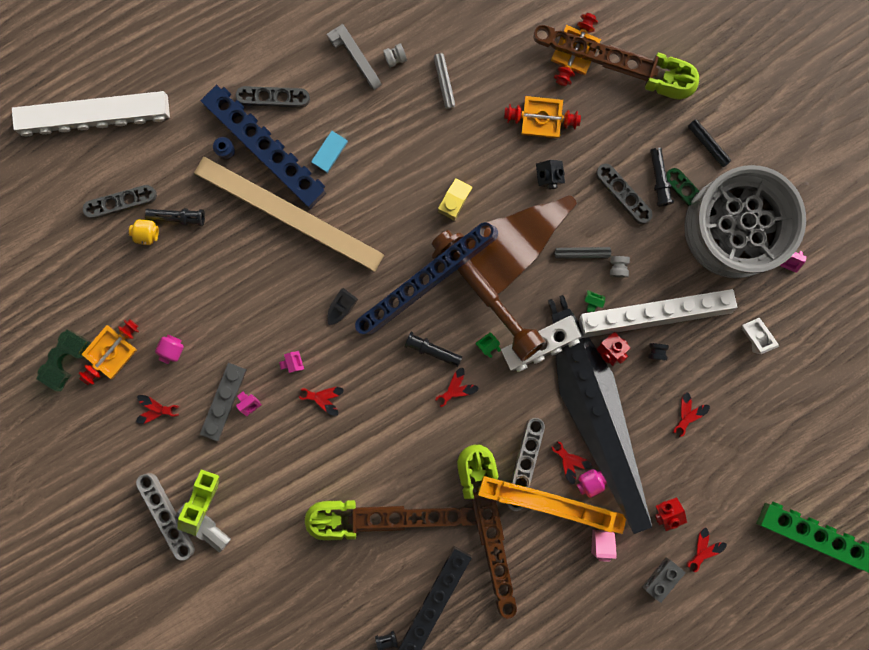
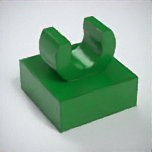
(594, 300)
(488, 344)

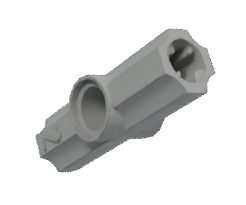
(210, 533)

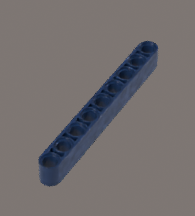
(435, 278)

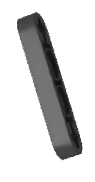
(273, 94)
(621, 196)
(119, 199)

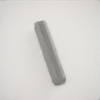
(444, 81)

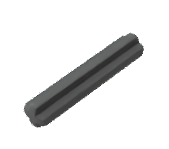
(583, 252)

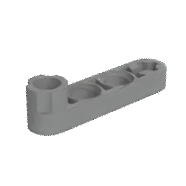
(341, 36)

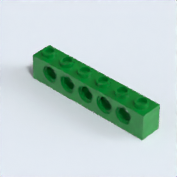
(769, 519)

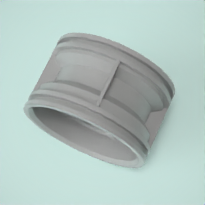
(786, 219)

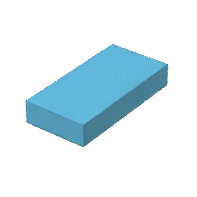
(329, 151)

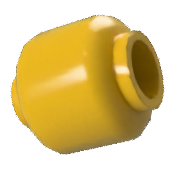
(144, 232)

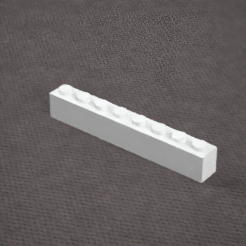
(91, 112)
(657, 313)

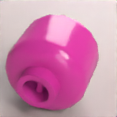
(169, 349)
(591, 483)

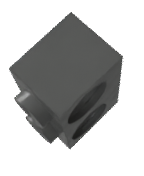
(663, 579)

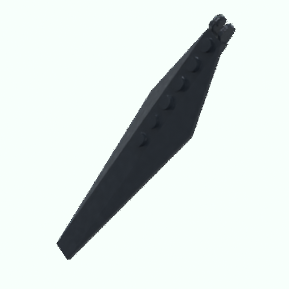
(596, 408)

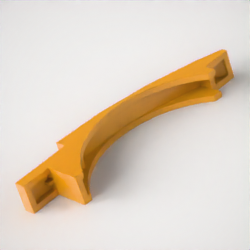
(552, 504)

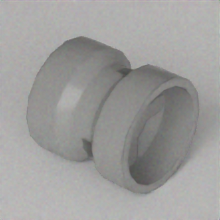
(398, 53)
(619, 268)

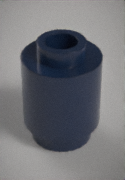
(225, 153)

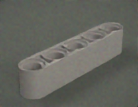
(525, 454)
(157, 510)

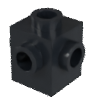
(550, 174)

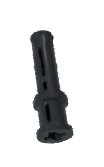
(662, 186)
(185, 216)
(424, 346)

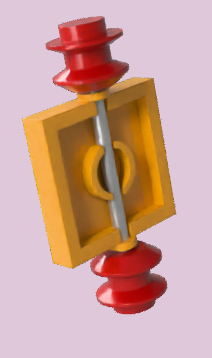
(572, 62)
(542, 117)
(109, 352)

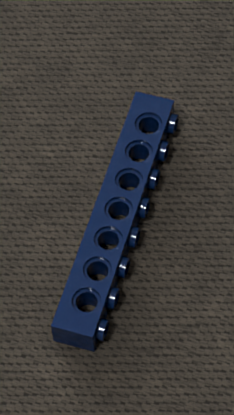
(213, 102)

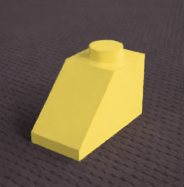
(454, 199)

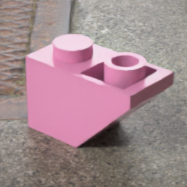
(603, 545)

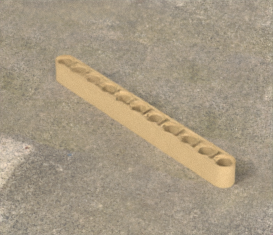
(289, 214)

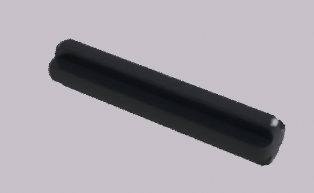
(710, 144)

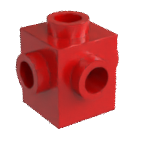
(614, 349)
(670, 514)

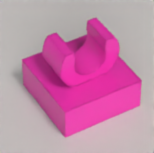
(795, 262)
(292, 362)
(248, 403)

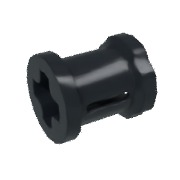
(383, 646)

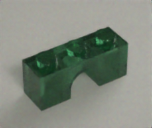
(52, 371)

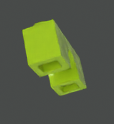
(200, 500)

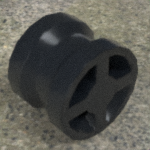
(658, 351)

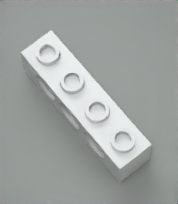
(572, 336)

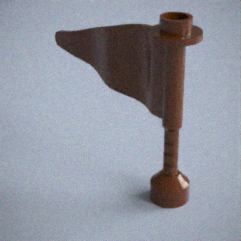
(499, 264)

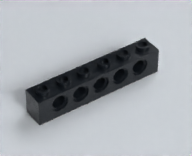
(436, 600)

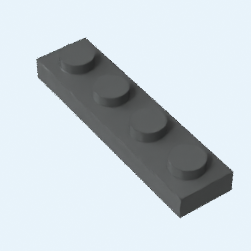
(223, 401)

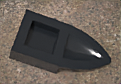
(341, 306)

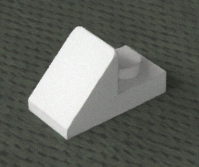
(760, 337)

